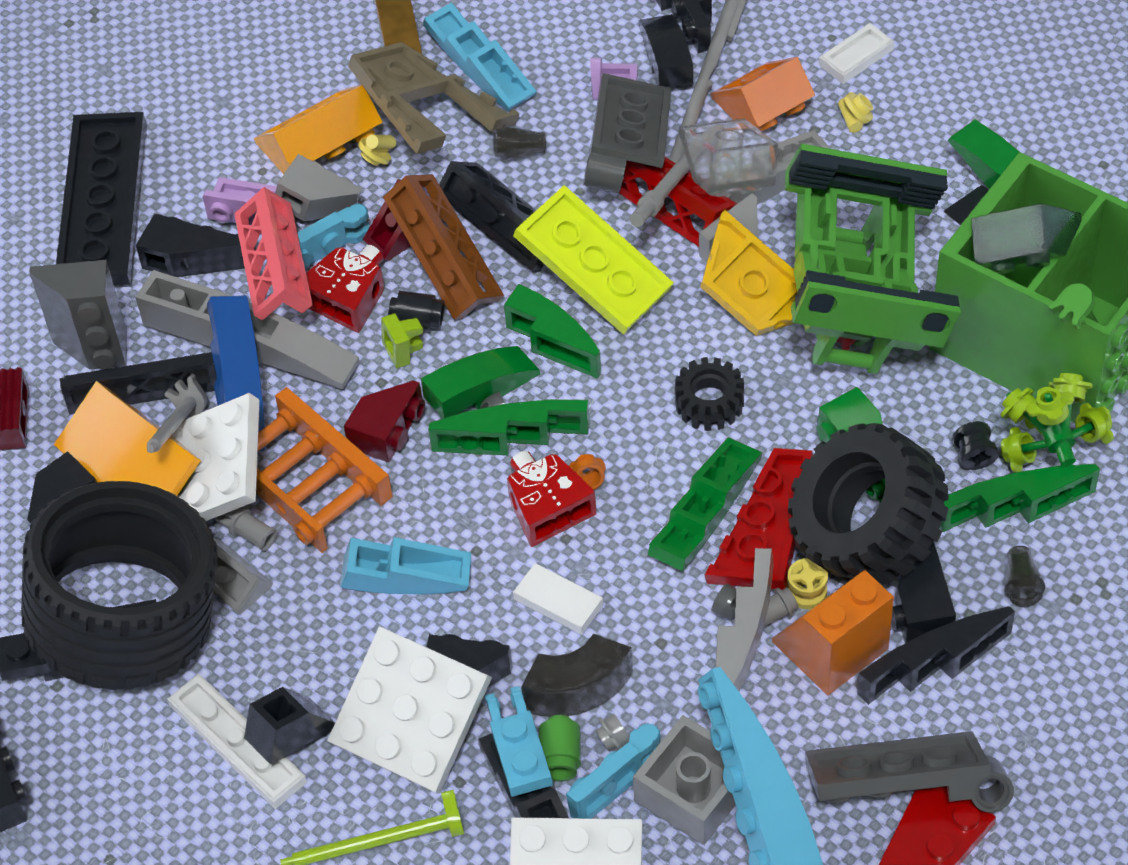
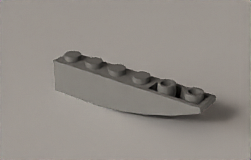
(182, 310)

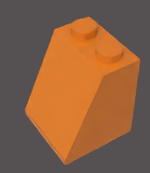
(840, 633)

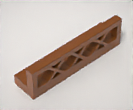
(440, 246)

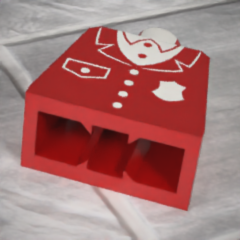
(347, 286)
(548, 496)

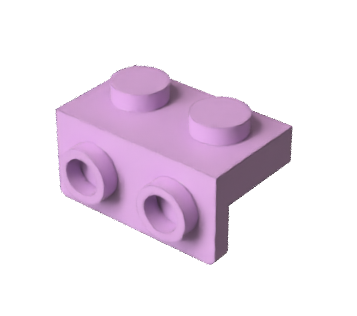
(229, 197)

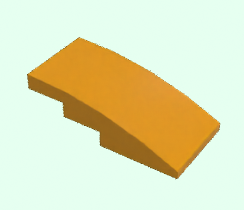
(112, 444)

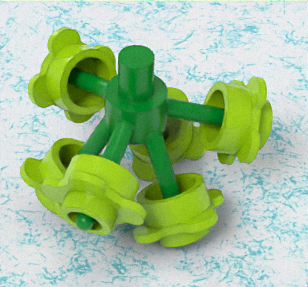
(1051, 417)

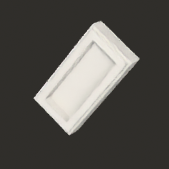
(856, 53)
(558, 598)

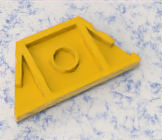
(749, 278)

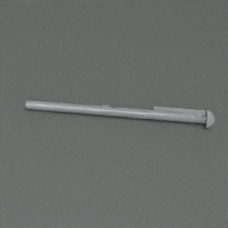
(724, 30)

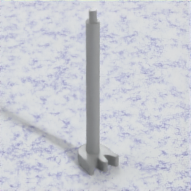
(188, 403)

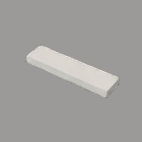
(224, 731)

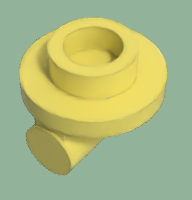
(856, 111)
(376, 148)

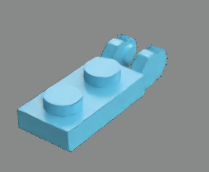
(333, 232)
(518, 746)
(614, 775)

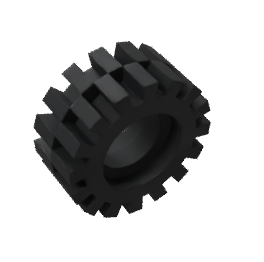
(709, 376)

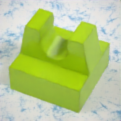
(401, 338)

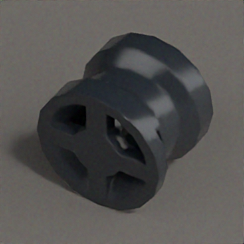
(975, 445)

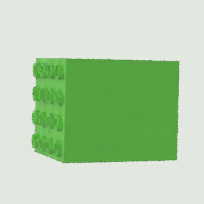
(1006, 317)

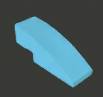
(404, 567)

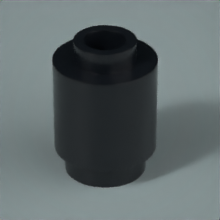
(418, 305)

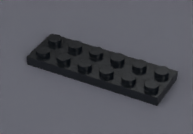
(102, 191)

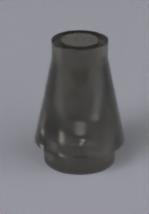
(517, 142)
(1023, 580)

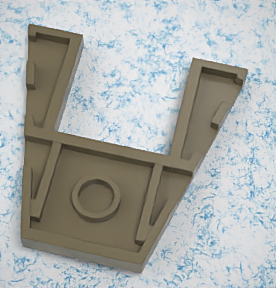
(402, 75)

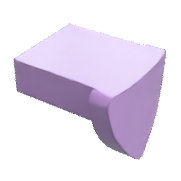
(598, 67)

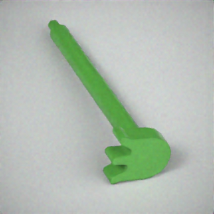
(1074, 301)

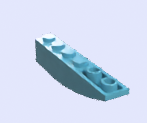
(762, 789)

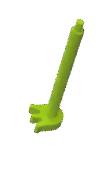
(450, 820)

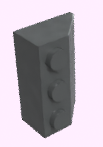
(82, 312)

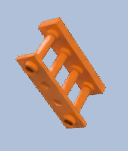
(341, 458)

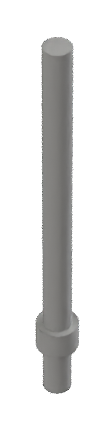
(653, 200)

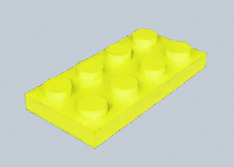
(593, 259)

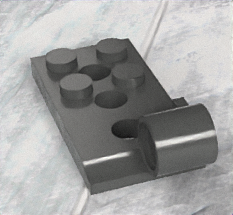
(627, 126)
(911, 764)

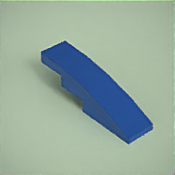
(234, 351)

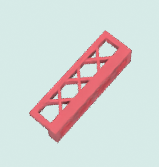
(281, 249)

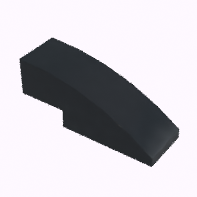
(667, 50)

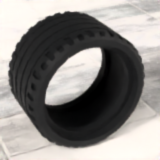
(125, 525)

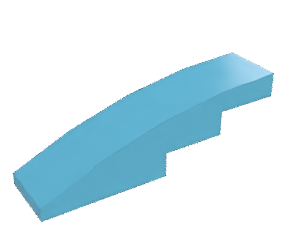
(478, 57)

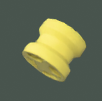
(811, 575)

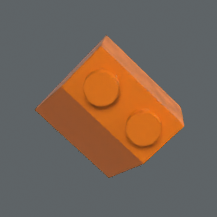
(766, 93)

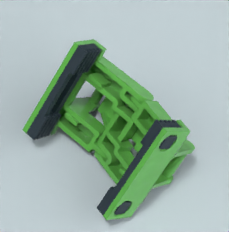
(840, 288)

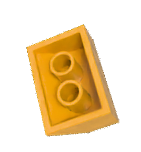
(321, 128)

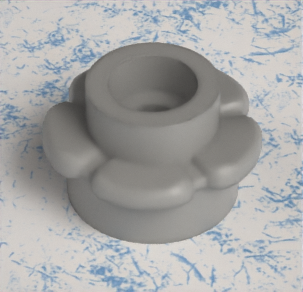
(612, 733)

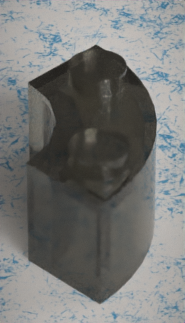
(577, 680)

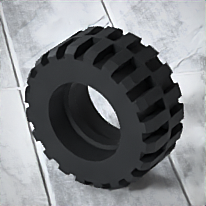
(836, 480)

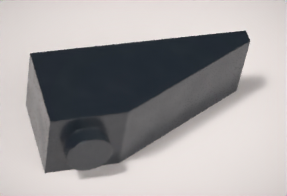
(923, 599)

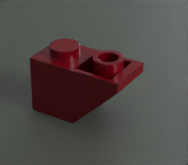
(383, 420)

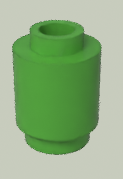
(561, 746)

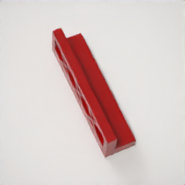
(685, 196)

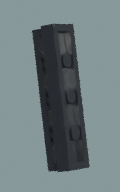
(489, 207)
(141, 381)

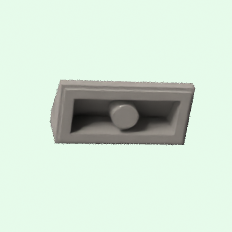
(237, 580)

